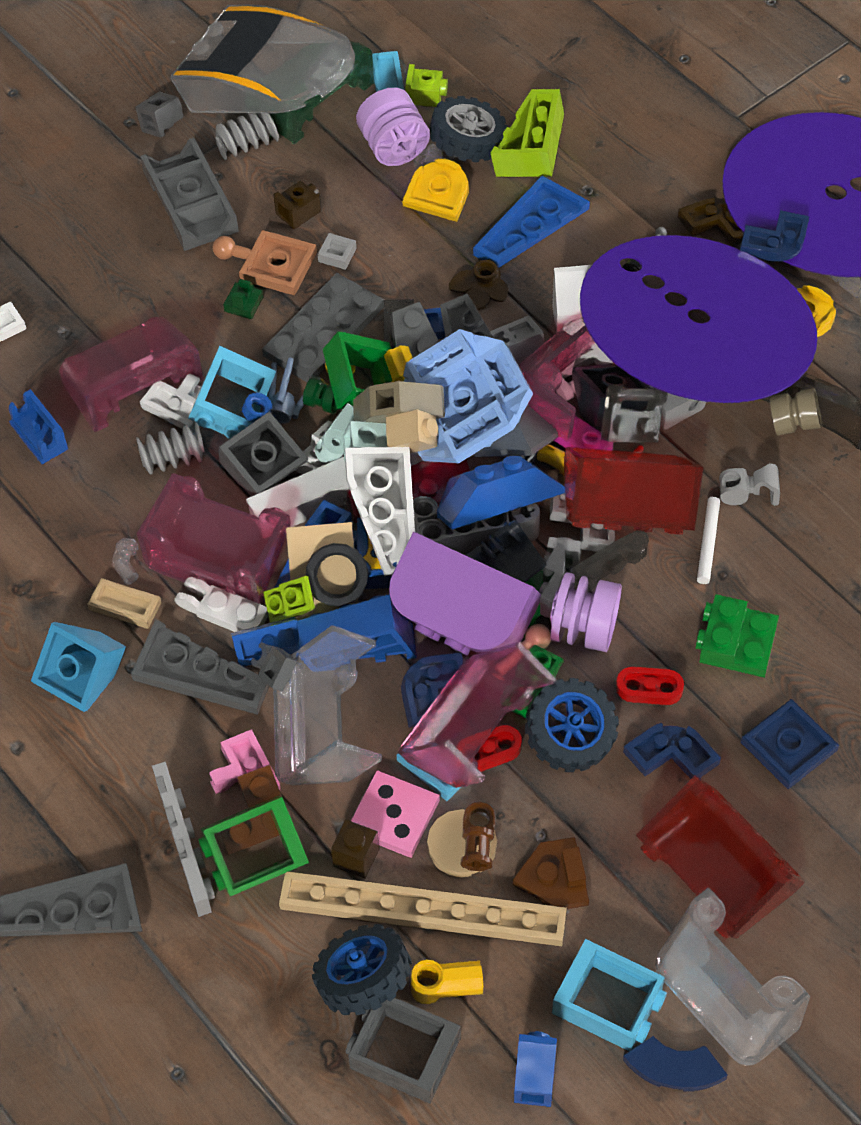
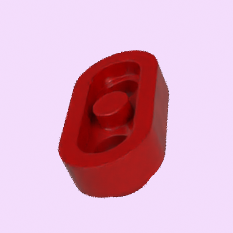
(649, 685)
(492, 755)

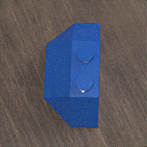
(495, 490)

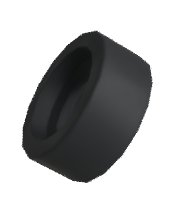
(361, 576)

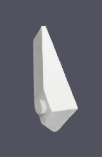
(384, 498)

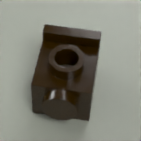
(297, 204)

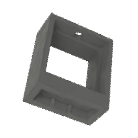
(445, 1031)

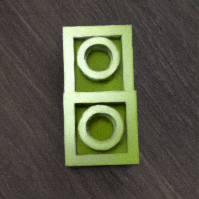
(289, 599)

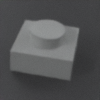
(337, 251)
(571, 547)

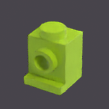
(425, 86)

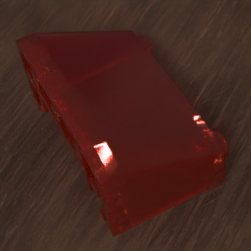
(720, 850)

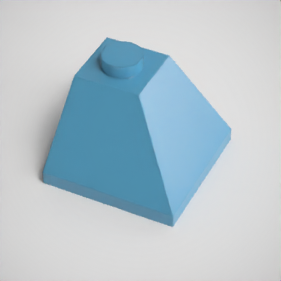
(77, 664)

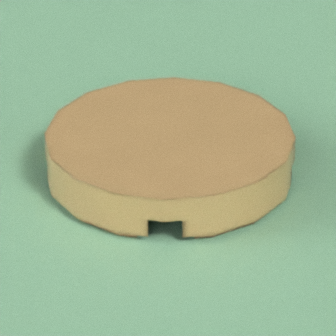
(448, 846)

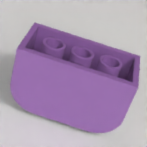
(460, 598)

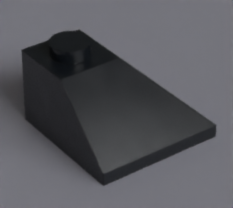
(591, 388)

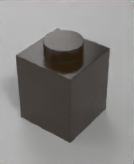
(355, 848)

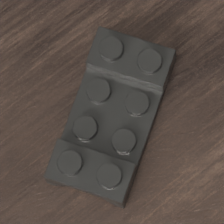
(191, 196)

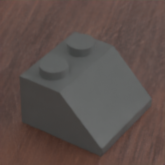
(261, 455)

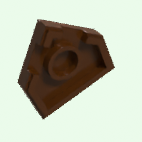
(555, 874)

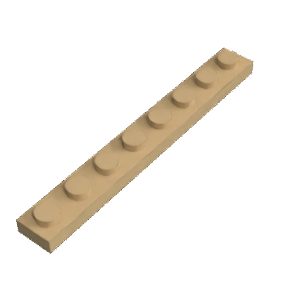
(423, 908)

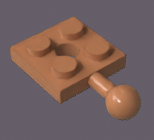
(268, 249)

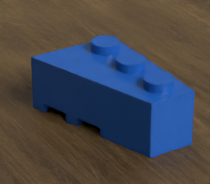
(373, 619)

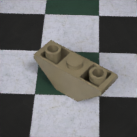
(398, 397)

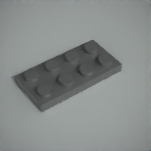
(334, 308)

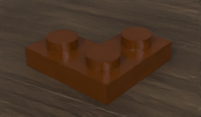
(256, 788)

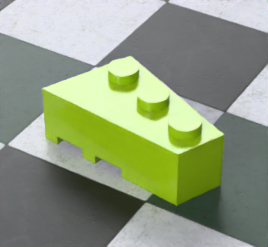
(533, 138)

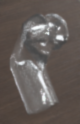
(121, 559)

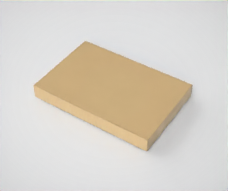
(335, 573)

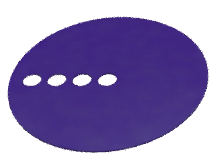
(788, 169)
(749, 349)

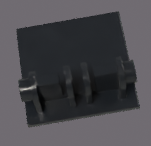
(510, 553)

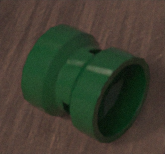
(319, 394)

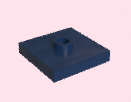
(789, 743)

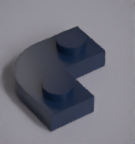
(778, 244)
(424, 681)
(667, 742)

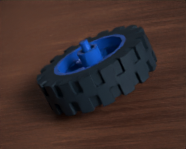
(592, 702)
(367, 978)

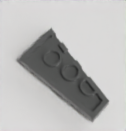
(181, 666)
(77, 905)

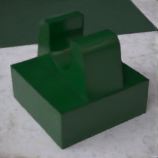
(243, 299)

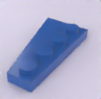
(530, 220)

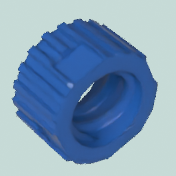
(259, 399)

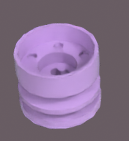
(392, 126)
(585, 612)

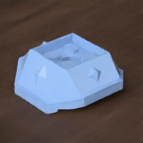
(474, 372)

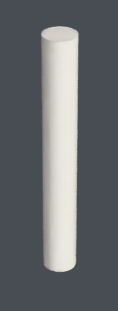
(708, 540)

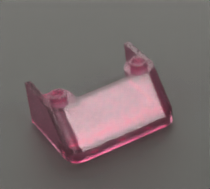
(544, 374)
(470, 711)

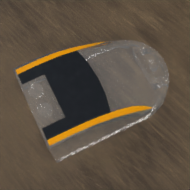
(262, 62)

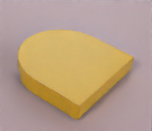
(438, 189)

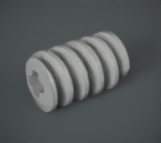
(245, 132)
(171, 448)

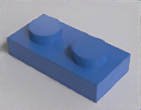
(278, 634)

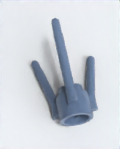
(283, 402)

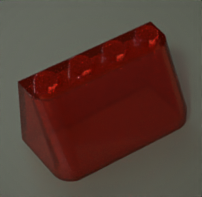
(631, 490)

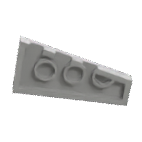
(182, 833)

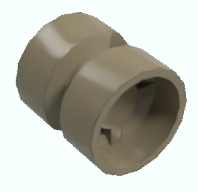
(794, 412)

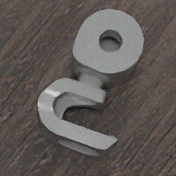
(737, 485)

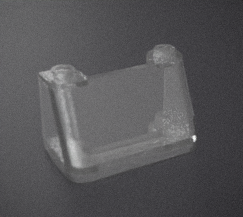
(721, 992)

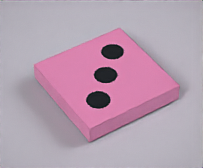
(397, 812)

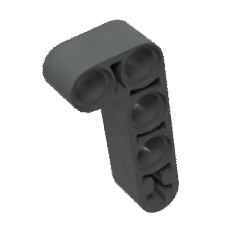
(470, 536)

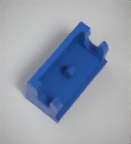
(37, 428)

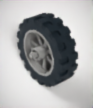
(467, 128)

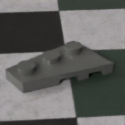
(412, 329)

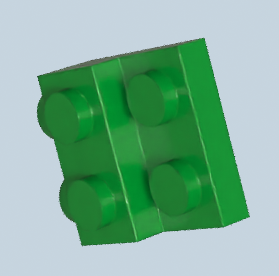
(736, 636)

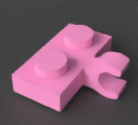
(243, 756)

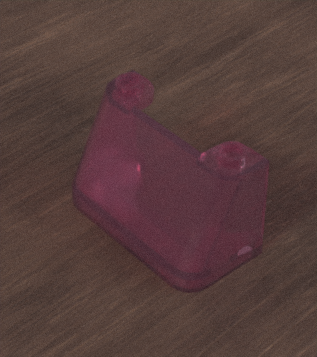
(127, 365)
(212, 541)

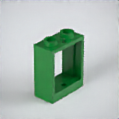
(345, 351)
(287, 834)

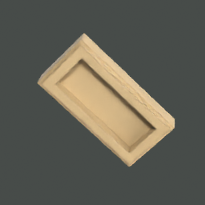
(124, 603)

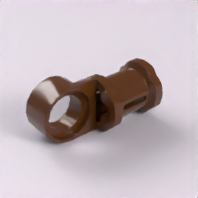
(477, 836)

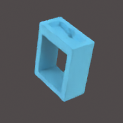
(239, 370)
(596, 956)

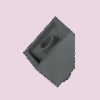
(525, 439)

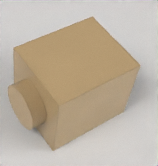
(412, 430)

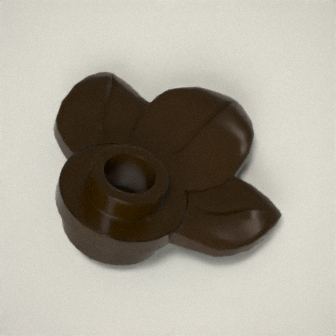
(481, 284)

